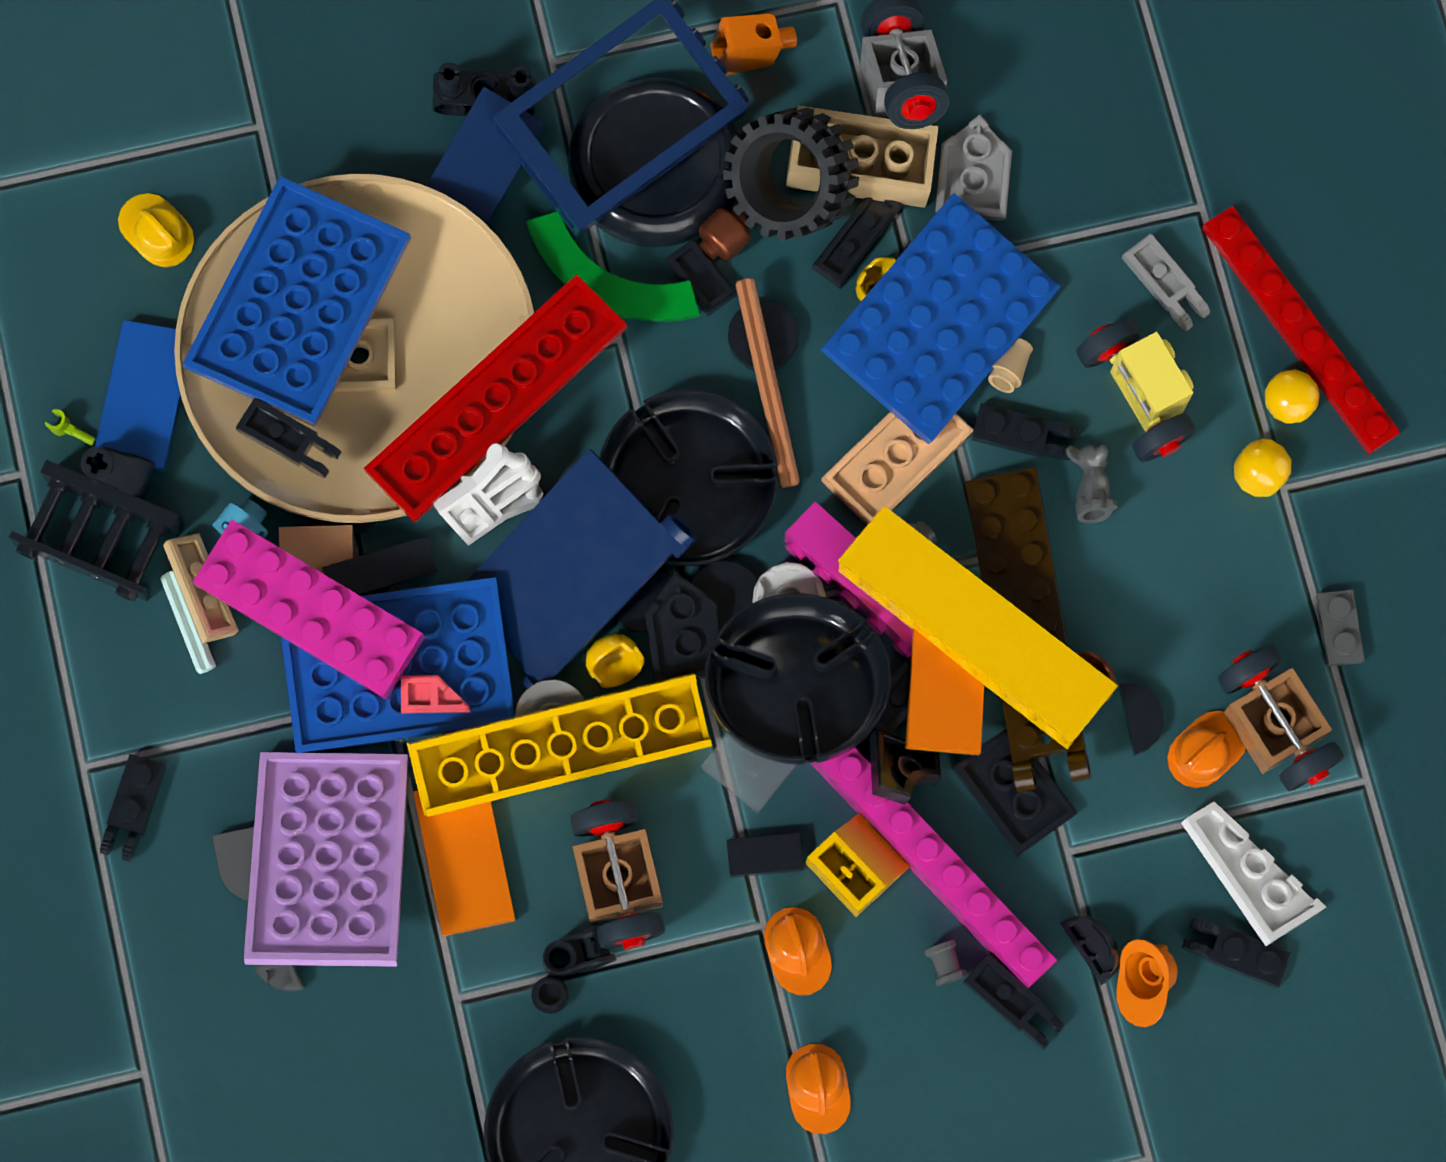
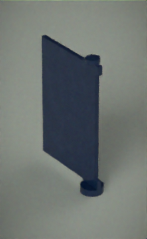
(576, 565)

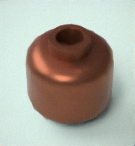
(724, 234)

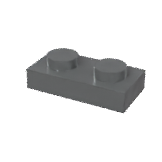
(1339, 628)

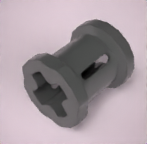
(945, 963)

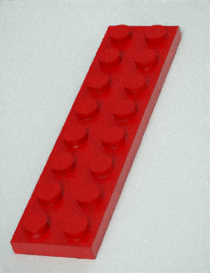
(495, 398)

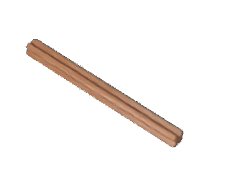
(767, 382)

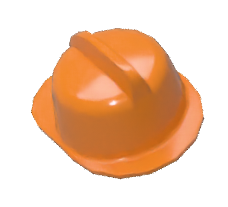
(1204, 750)
(797, 951)
(1144, 981)
(818, 1088)

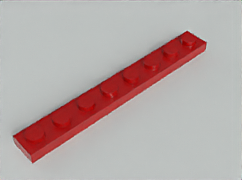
(1301, 330)

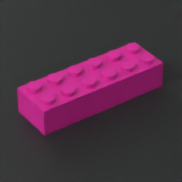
(309, 609)

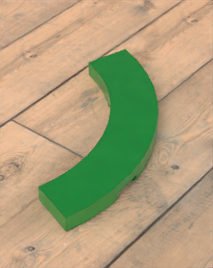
(623, 296)

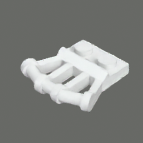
(491, 494)

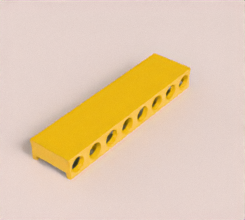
(976, 627)
(559, 745)

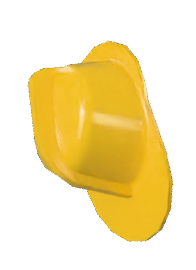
(156, 230)

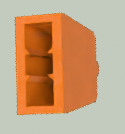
(750, 42)

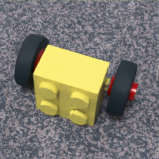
(1148, 382)

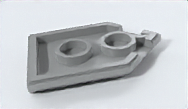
(976, 170)

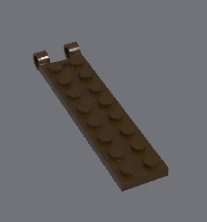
(1020, 567)

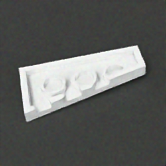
(1258, 886)

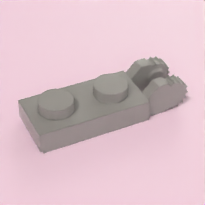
(1165, 280)

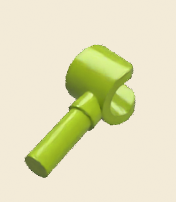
(66, 427)

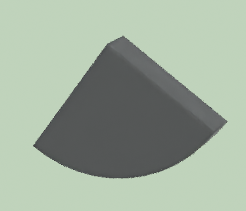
(280, 977)

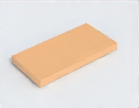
(890, 465)

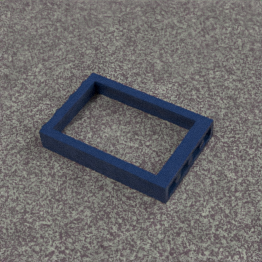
(546, 173)

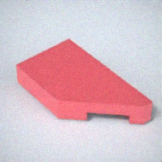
(429, 695)

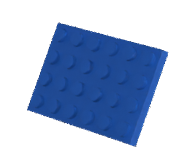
(297, 301)
(940, 318)
(460, 645)

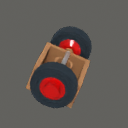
(1278, 719)
(617, 875)

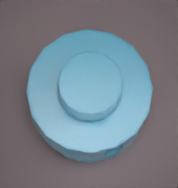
(248, 516)

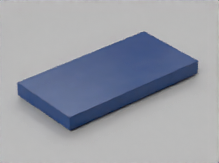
(142, 394)

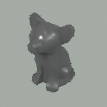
(1093, 493)

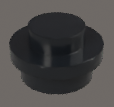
(550, 995)

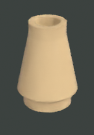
(1010, 368)

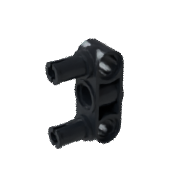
(456, 89)

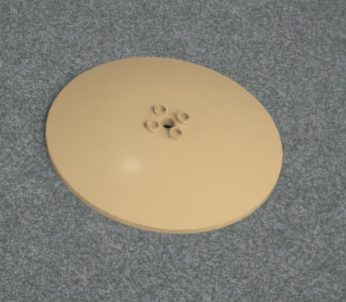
(435, 322)

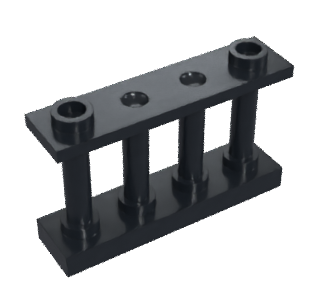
(93, 495)

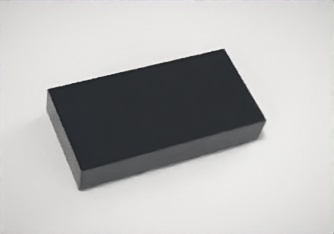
(708, 283)
(765, 855)

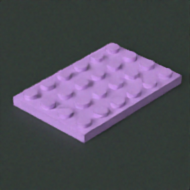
(327, 859)

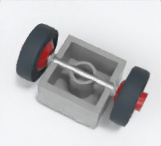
(902, 65)

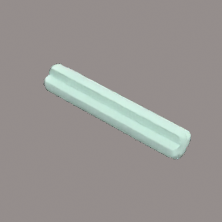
(199, 652)

